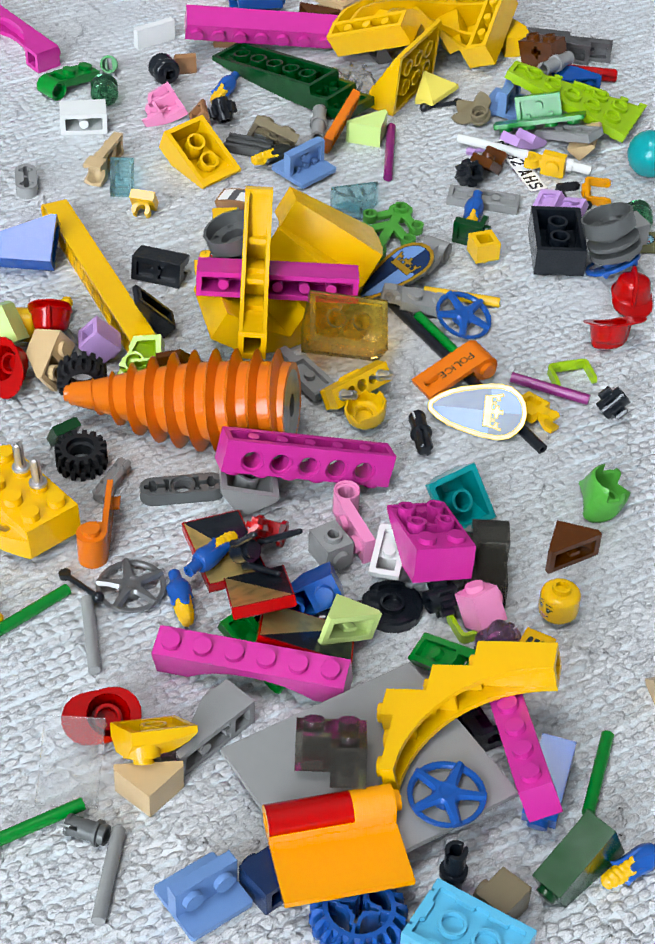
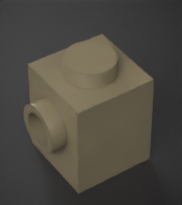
(505, 893)

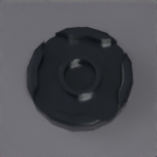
(398, 604)

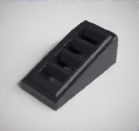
(155, 312)

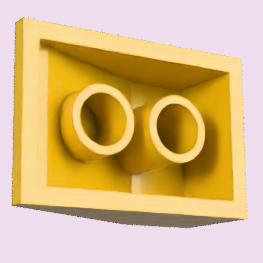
(198, 152)

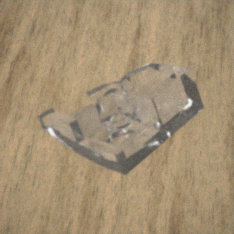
(357, 73)

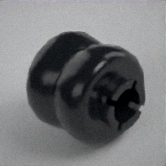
(163, 68)

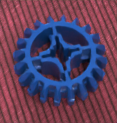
(380, 921)

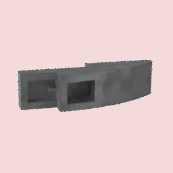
(583, 48)

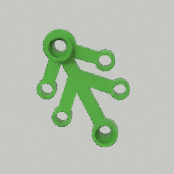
(398, 213)

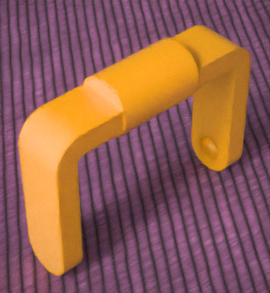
(586, 190)

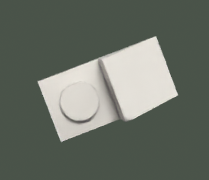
(385, 557)

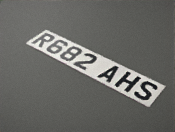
(528, 176)

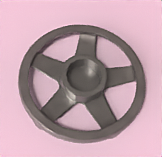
(131, 586)

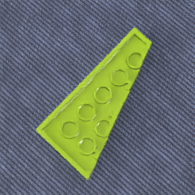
(615, 114)

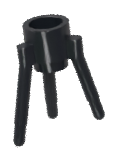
(247, 550)

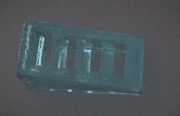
(121, 168)

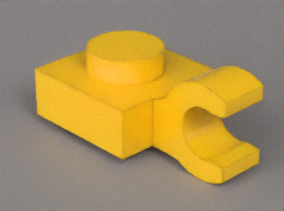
(551, 163)
(540, 410)

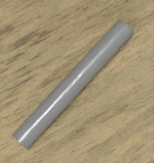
(90, 634)
(108, 875)

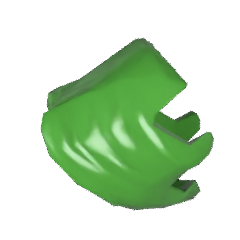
(602, 494)

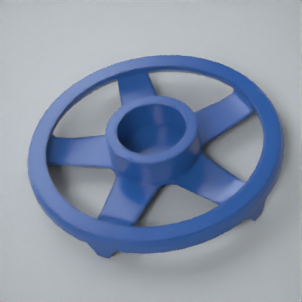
(607, 270)
(463, 315)
(446, 794)

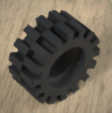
(79, 365)
(83, 466)

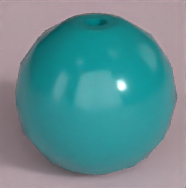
(642, 153)

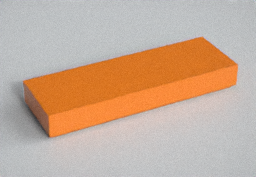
(341, 120)

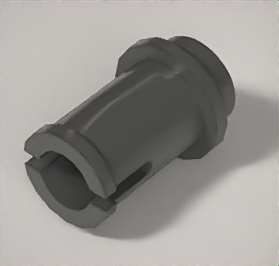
(89, 830)

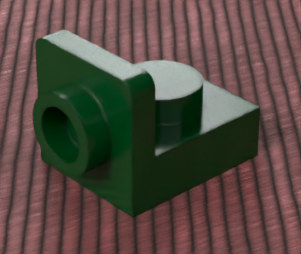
(464, 226)

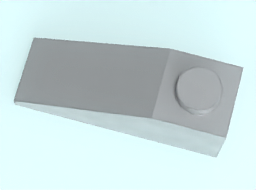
(220, 718)

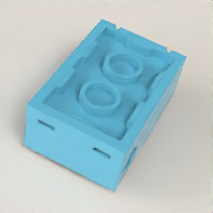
(458, 918)

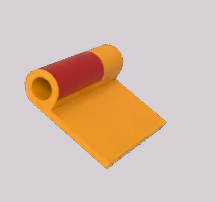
(337, 845)

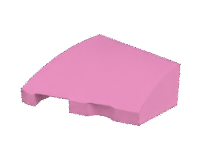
(163, 107)

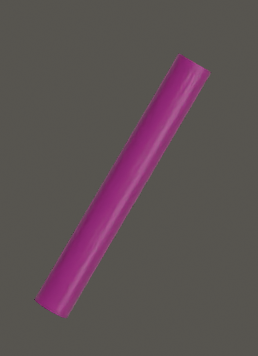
(550, 388)

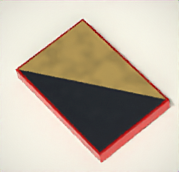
(202, 530)
(259, 593)
(299, 632)

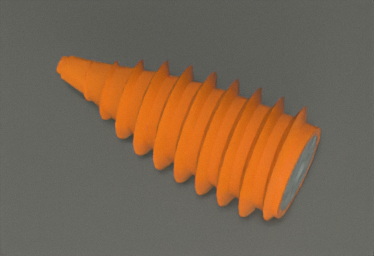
(197, 397)

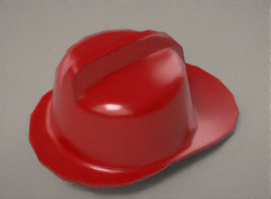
(632, 294)
(50, 314)
(611, 332)
(13, 368)
(109, 703)

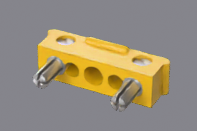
(354, 382)

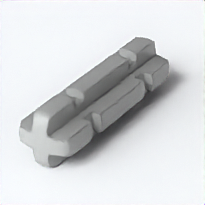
(117, 473)

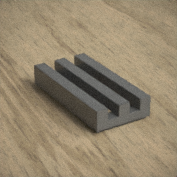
(246, 145)

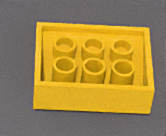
(404, 74)

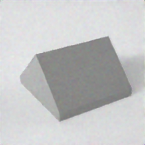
(249, 492)

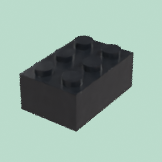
(557, 241)

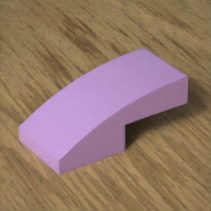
(523, 139)
(557, 199)

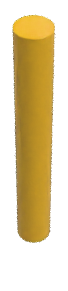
(487, 300)

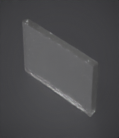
(70, 760)

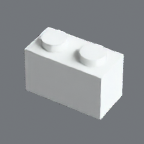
(83, 117)

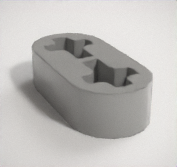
(26, 181)

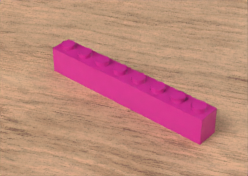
(257, 26)

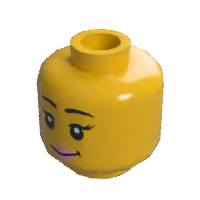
(559, 601)

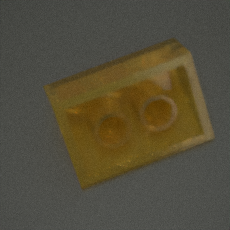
(345, 326)

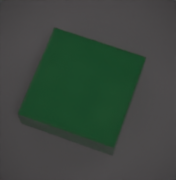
(62, 428)

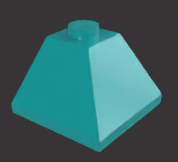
(462, 493)

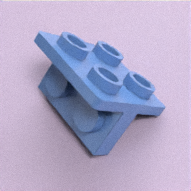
(503, 100)
(305, 163)
(204, 894)

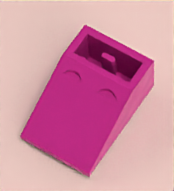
(431, 542)

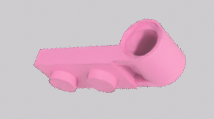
(346, 510)

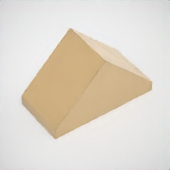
(149, 785)

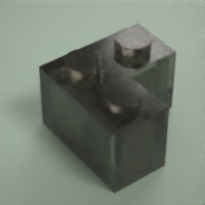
(491, 553)
(333, 747)

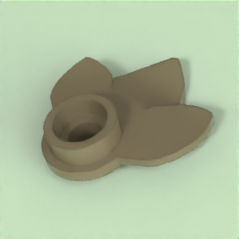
(474, 111)

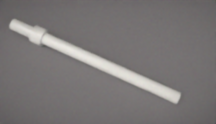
(571, 165)

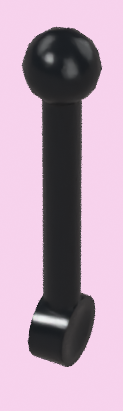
(424, 107)
(65, 574)

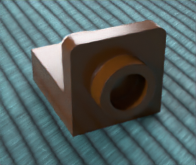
(491, 159)

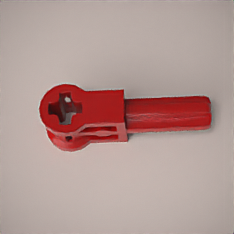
(266, 528)

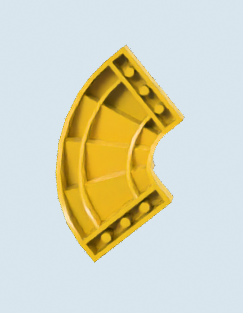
(469, 26)
(305, 233)

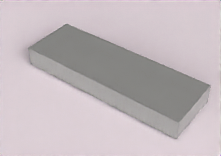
(570, 133)
(493, 200)

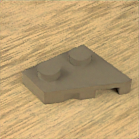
(280, 134)

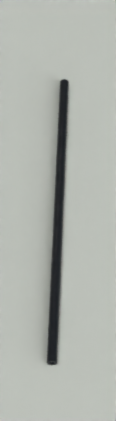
(471, 380)

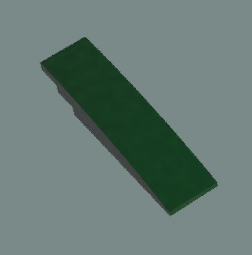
(292, 77)

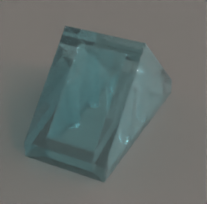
(355, 198)

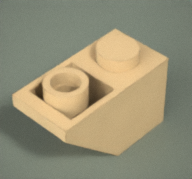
(45, 352)

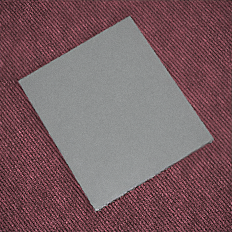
(267, 759)

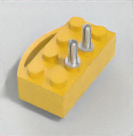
(32, 507)

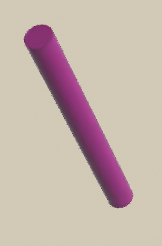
(389, 152)

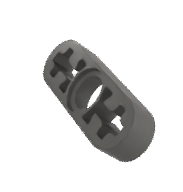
(160, 484)

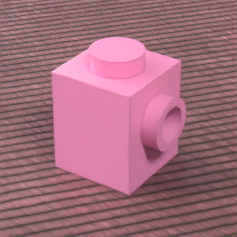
(480, 604)

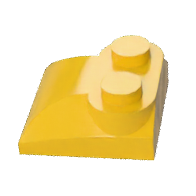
(150, 737)

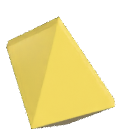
(433, 89)

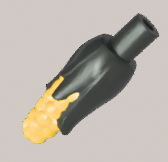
(271, 155)

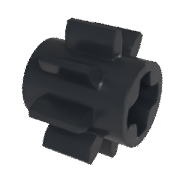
(222, 109)
(469, 173)
(613, 402)
(440, 598)

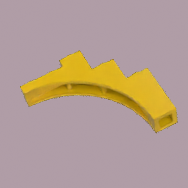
(255, 271)
(493, 673)

